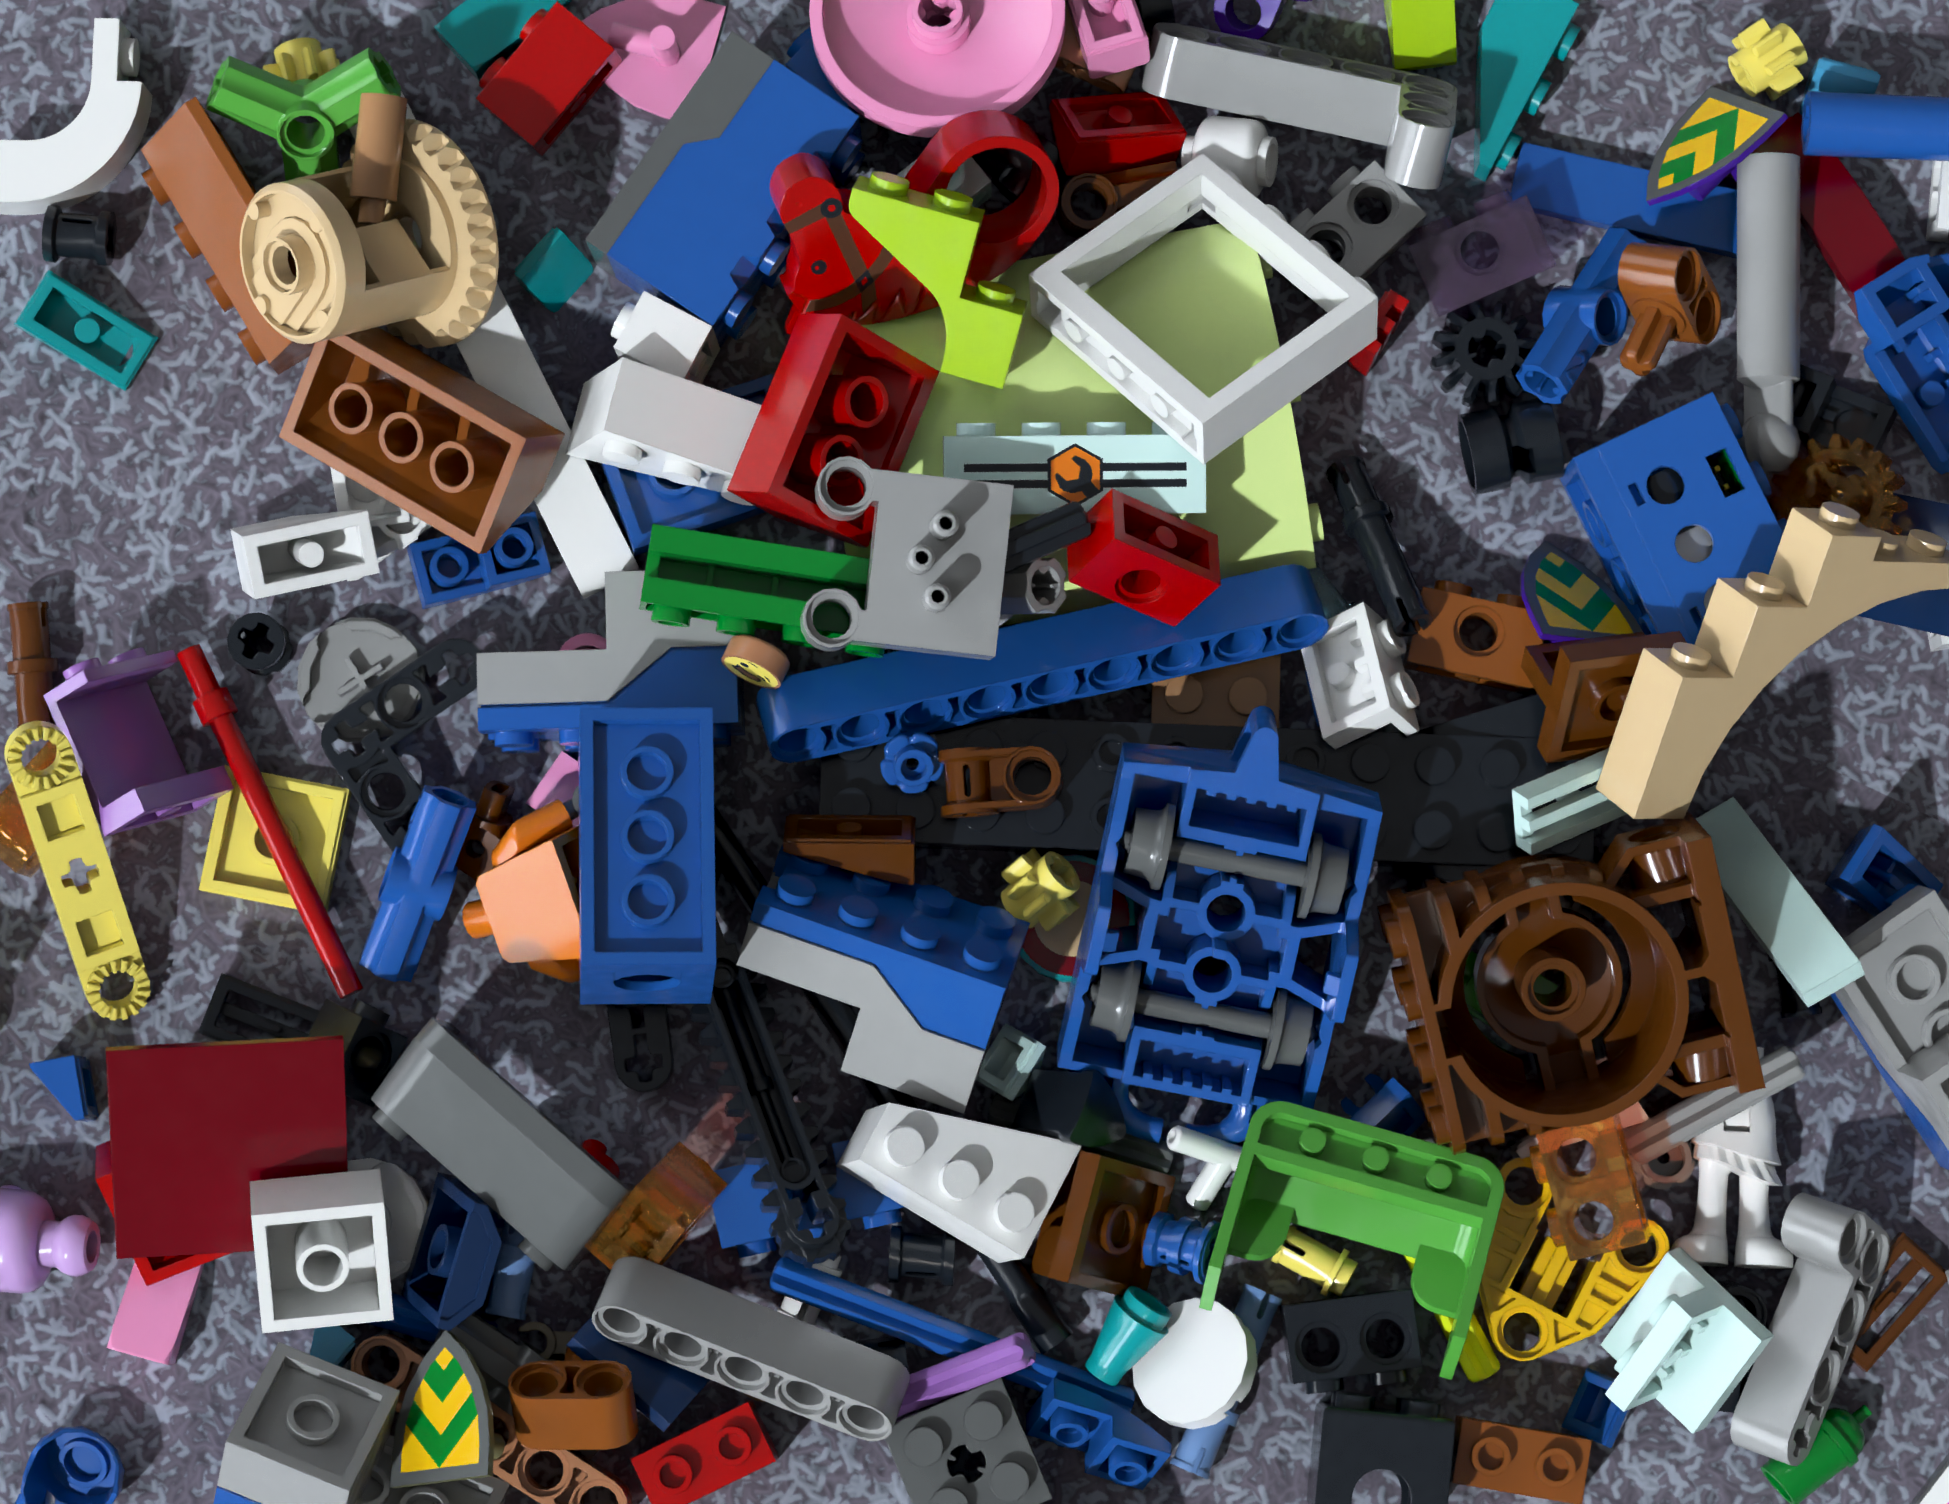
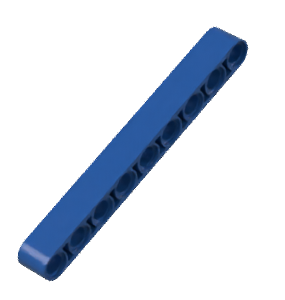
(1038, 666)

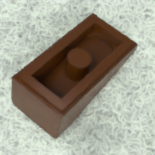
(859, 843)

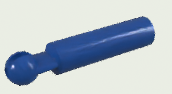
(1875, 126)

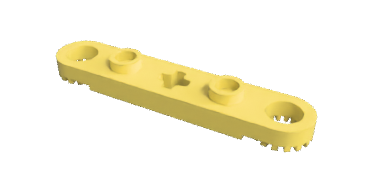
(67, 829)

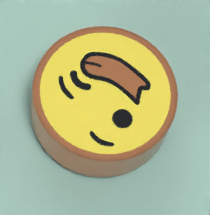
(756, 661)

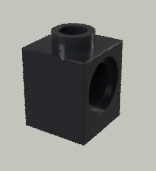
(368, 1045)

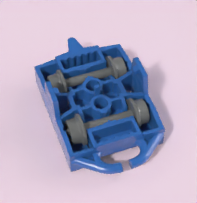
(1173, 841)

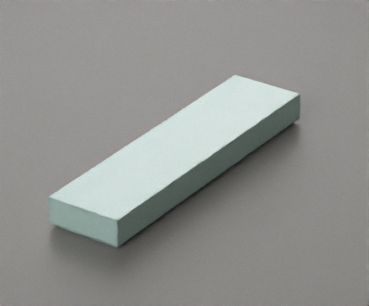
(1778, 907)

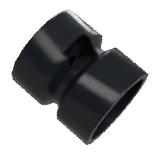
(1510, 446)

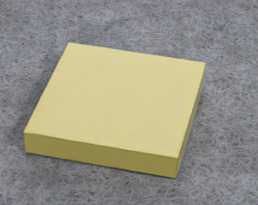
(238, 856)

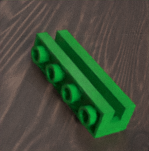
(748, 585)

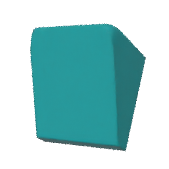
(553, 270)

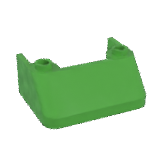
(1369, 1190)

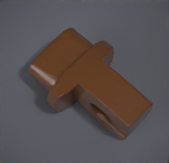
(488, 827)

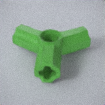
(272, 103)

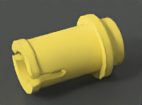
(1319, 1264)

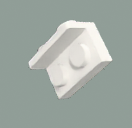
(1360, 678)

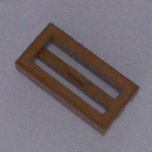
(1937, 1278)

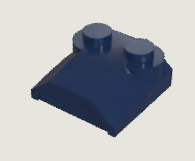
(453, 1254)

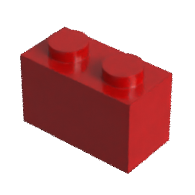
(547, 77)

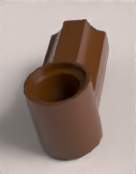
(1113, 190)

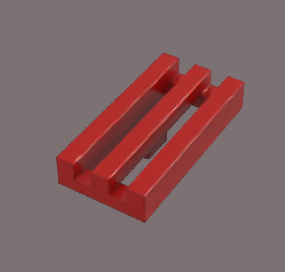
(1390, 313)

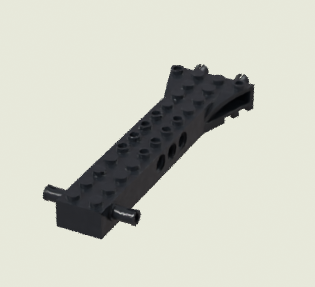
(1438, 788)

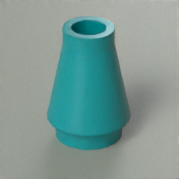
(1128, 1334)

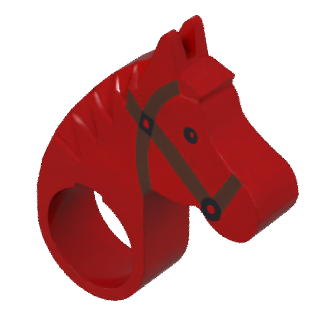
(846, 271)

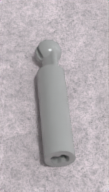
(1768, 305)

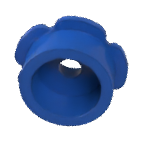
(906, 746)

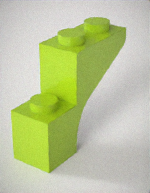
(936, 244)

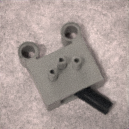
(935, 560)

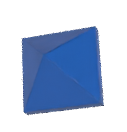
(1593, 1412)

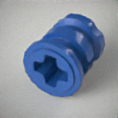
(1180, 1244)

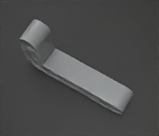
(1310, 91)

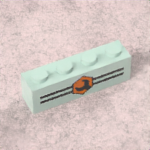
(1080, 468)

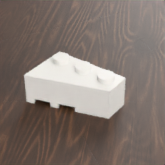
(662, 426)
(961, 1174)

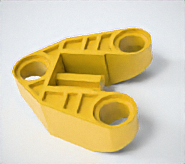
(1594, 1300)

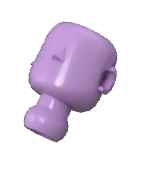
(37, 1242)

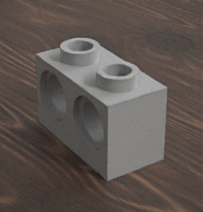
(1362, 244)

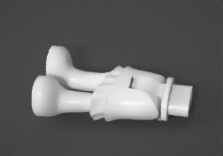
(1748, 1149)

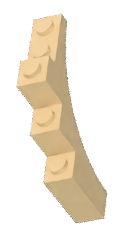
(1752, 629)

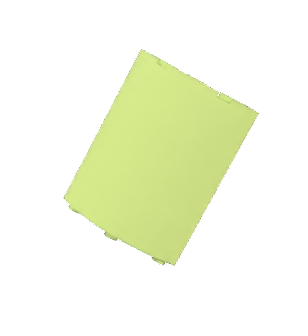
(1204, 311)

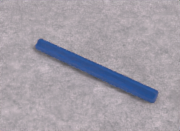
(923, 1327)

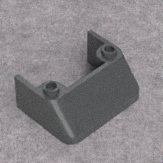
(499, 1146)

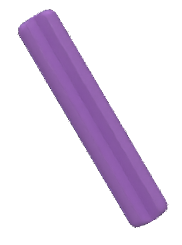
(968, 1371)

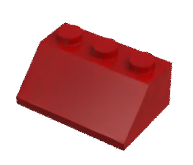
(830, 399)

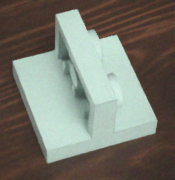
(1682, 1343)

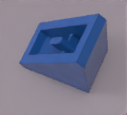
(1876, 869)

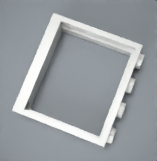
(1163, 394)

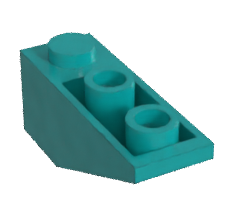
(1510, 60)

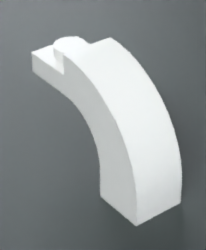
(94, 145)

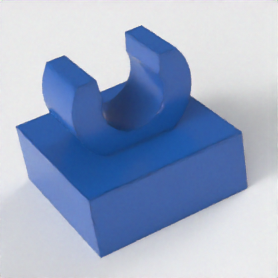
(1388, 1109)

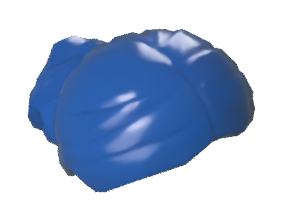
(72, 1468)

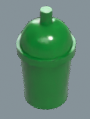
(1834, 1449)

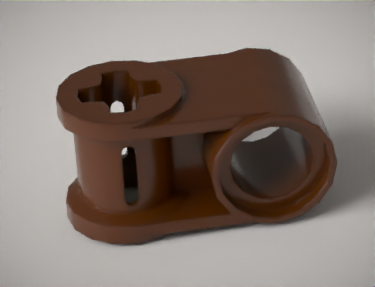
(993, 780)

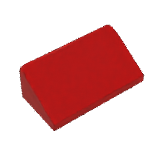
(1115, 132)

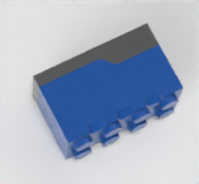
(699, 204)

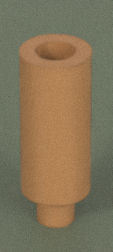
(377, 154)

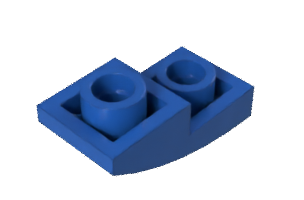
(452, 572)
(1113, 1439)

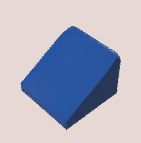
(71, 1084)

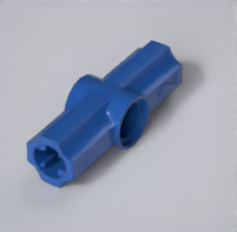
(1578, 321)
(417, 883)

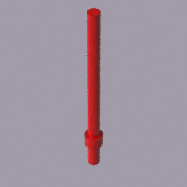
(217, 710)

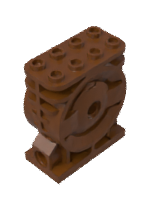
(1482, 1087)

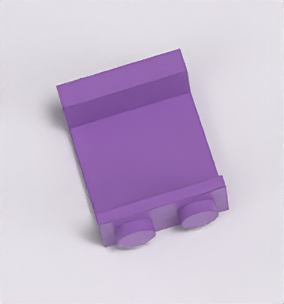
(125, 745)

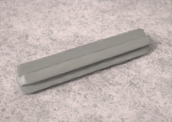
(1710, 1108)

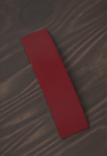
(1837, 214)

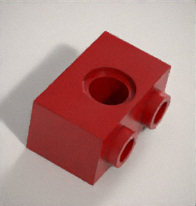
(1145, 559)
(706, 1457)

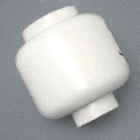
(1238, 146)

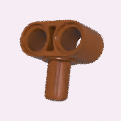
(1668, 299)
(573, 1404)

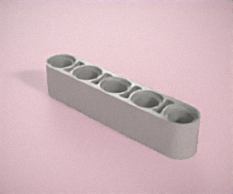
(751, 1348)

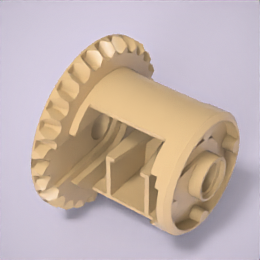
(376, 273)

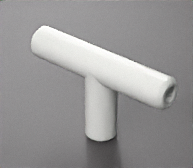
(1220, 1160)

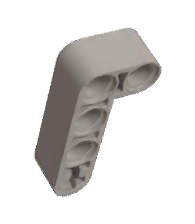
(1813, 1328)

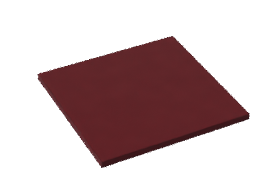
(207, 1121)

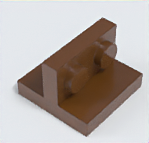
(1585, 689)
(1100, 1224)

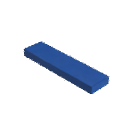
(1615, 197)

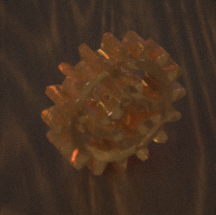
(1820, 480)

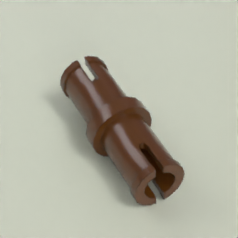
(31, 660)

